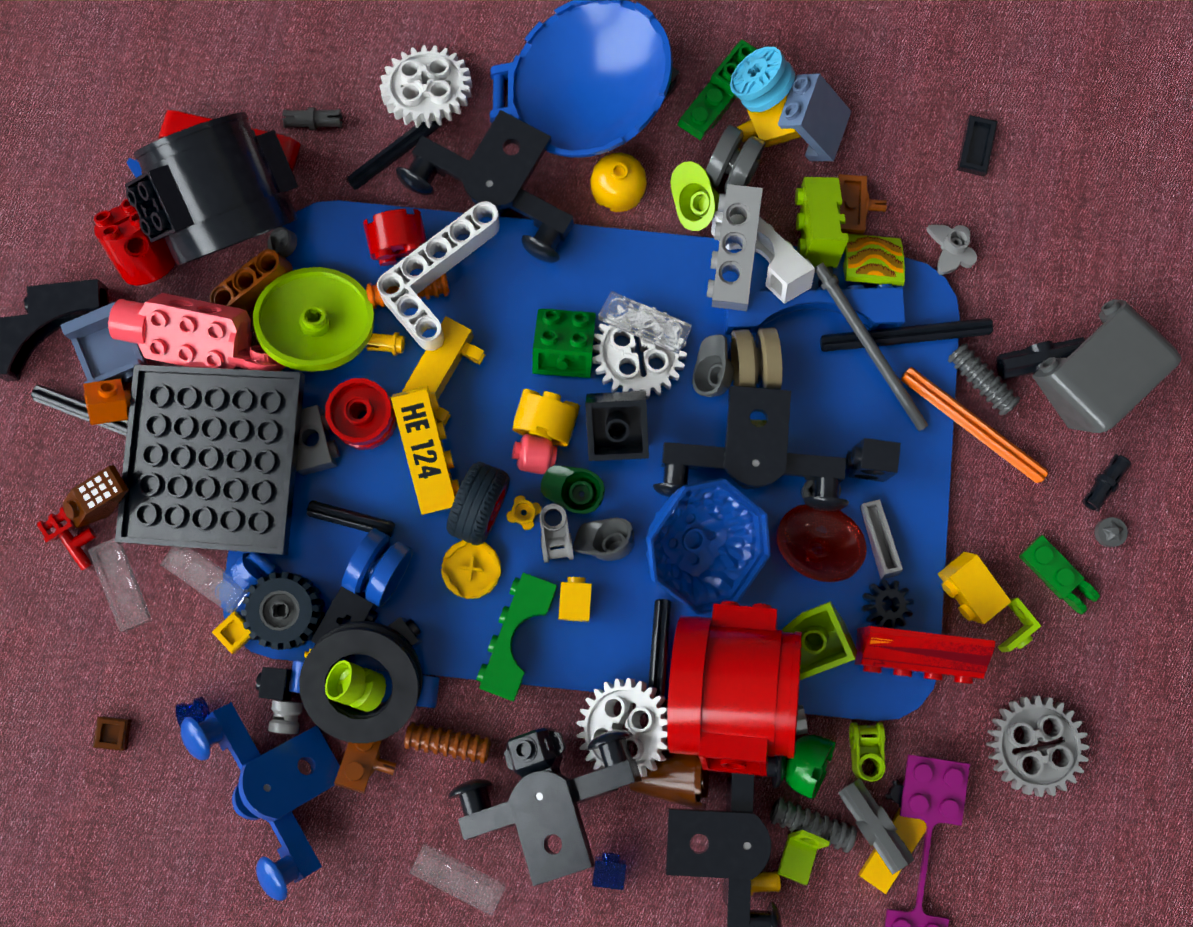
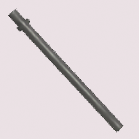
(830, 283)

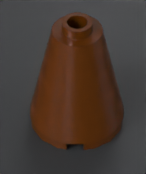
(676, 780)

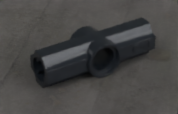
(1028, 360)

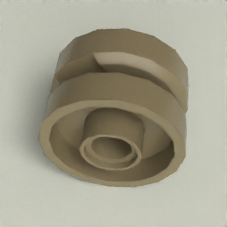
(756, 360)

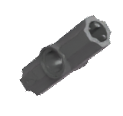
(876, 826)

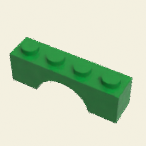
(530, 599)

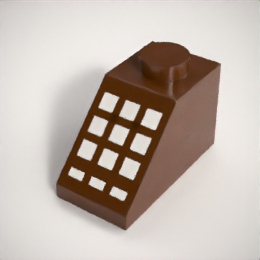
(95, 497)

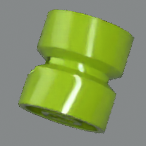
(355, 686)

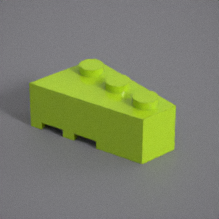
(820, 221)

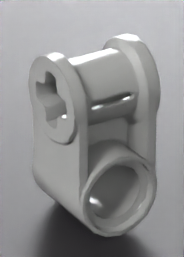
(555, 536)

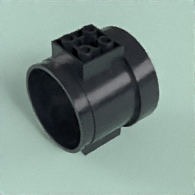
(212, 187)

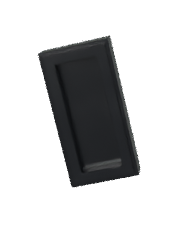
(977, 145)

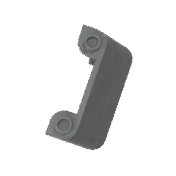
(1108, 370)

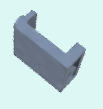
(816, 115)
(100, 353)

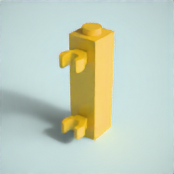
(438, 366)

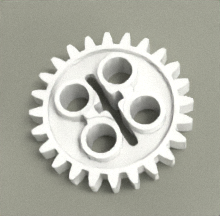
(426, 86)
(613, 356)
(601, 718)

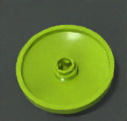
(313, 319)

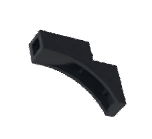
(47, 309)

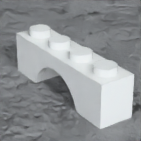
(787, 271)

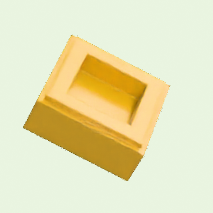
(232, 632)

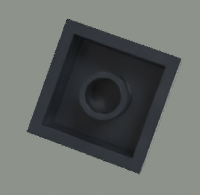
(617, 425)

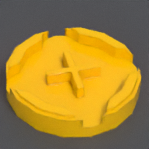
(471, 569)

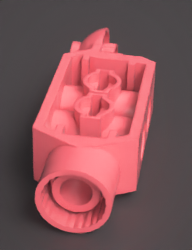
(189, 333)

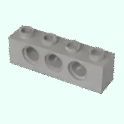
(746, 202)

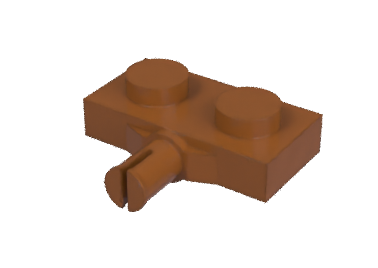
(856, 203)
(360, 764)

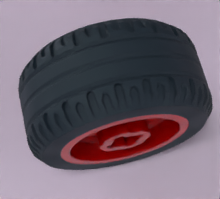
(477, 503)

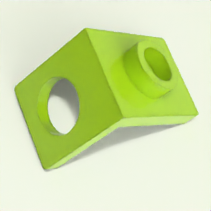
(1023, 635)
(800, 855)

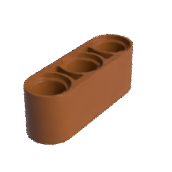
(257, 270)

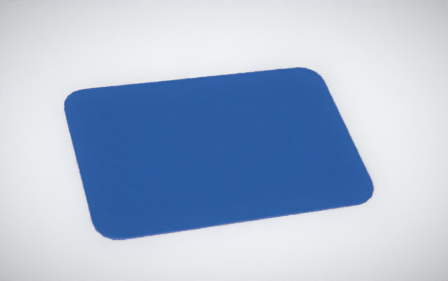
(497, 295)

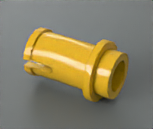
(387, 343)
(766, 882)

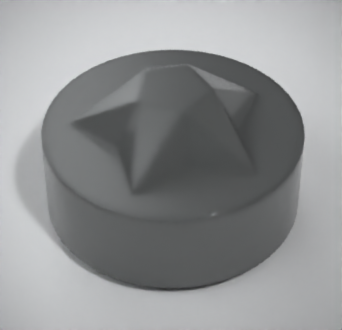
(282, 241)
(1111, 532)

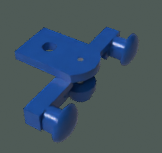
(270, 788)

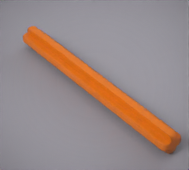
(974, 425)

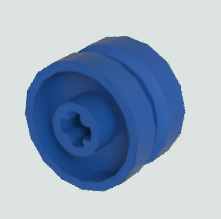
(377, 567)

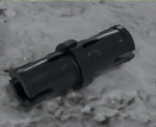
(1106, 482)

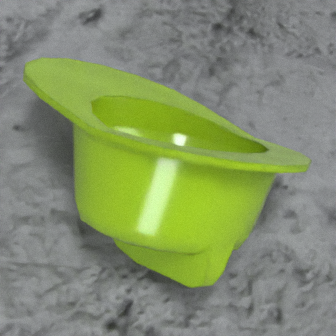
(693, 196)

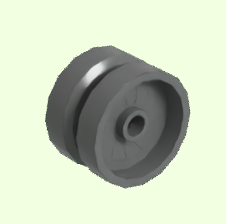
(730, 160)

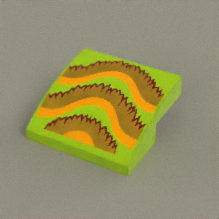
(874, 260)

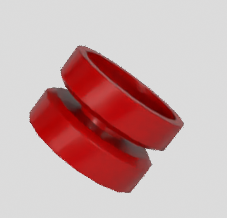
(349, 401)

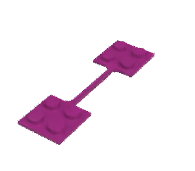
(936, 794)

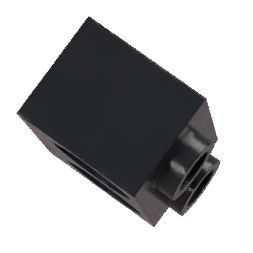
(873, 460)

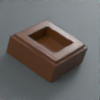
(112, 733)

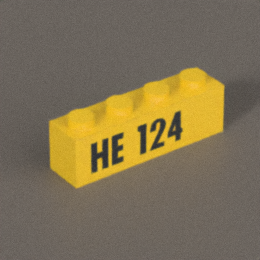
(424, 449)

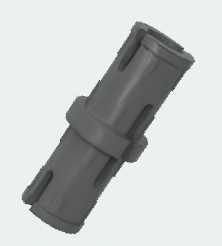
(312, 118)

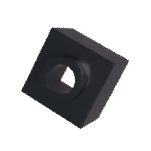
(408, 630)
(274, 683)

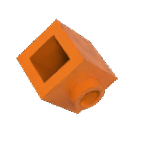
(106, 401)

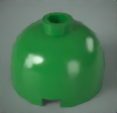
(809, 765)

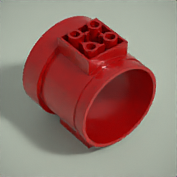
(734, 688)

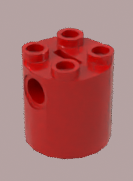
(129, 248)

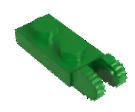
(1057, 573)

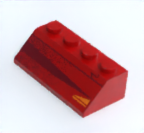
(924, 653)

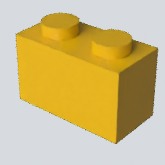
(973, 588)

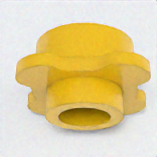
(515, 515)

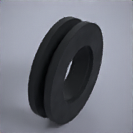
(381, 644)

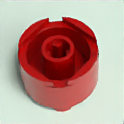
(394, 235)

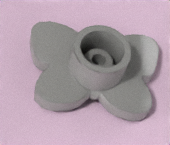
(954, 247)

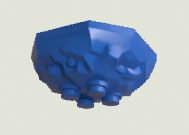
(707, 544)

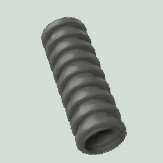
(983, 379)
(798, 819)

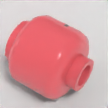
(534, 454)

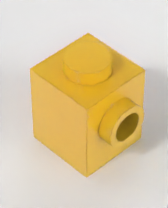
(575, 600)

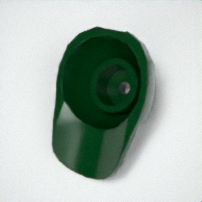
(565, 483)

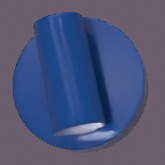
(251, 568)

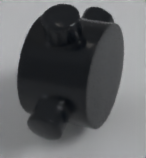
(895, 792)

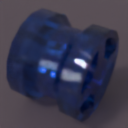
(197, 710)

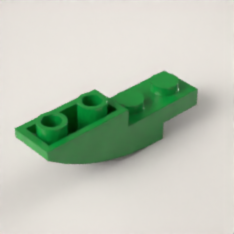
(715, 97)

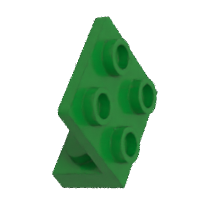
(563, 343)

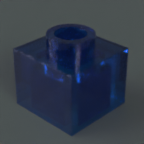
(609, 871)

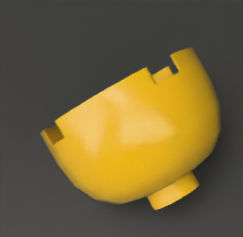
(618, 182)

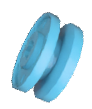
(762, 79)

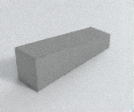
(881, 540)

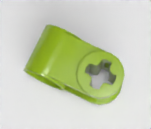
(867, 747)

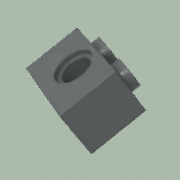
(324, 453)

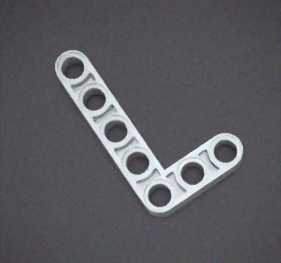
(434, 268)

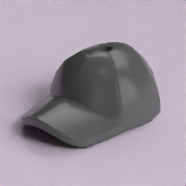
(713, 360)
(605, 539)

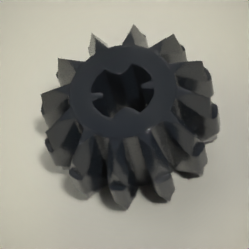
(887, 592)

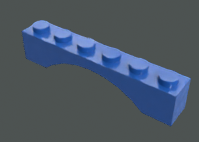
(876, 307)

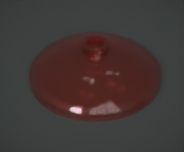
(829, 534)

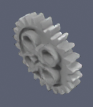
(1044, 773)

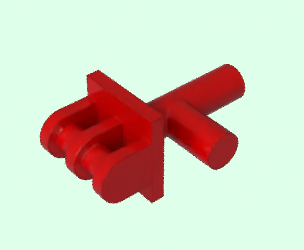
(72, 544)

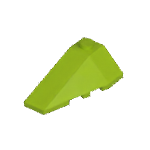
(824, 639)

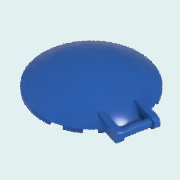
(588, 76)

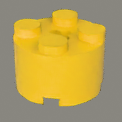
(546, 416)

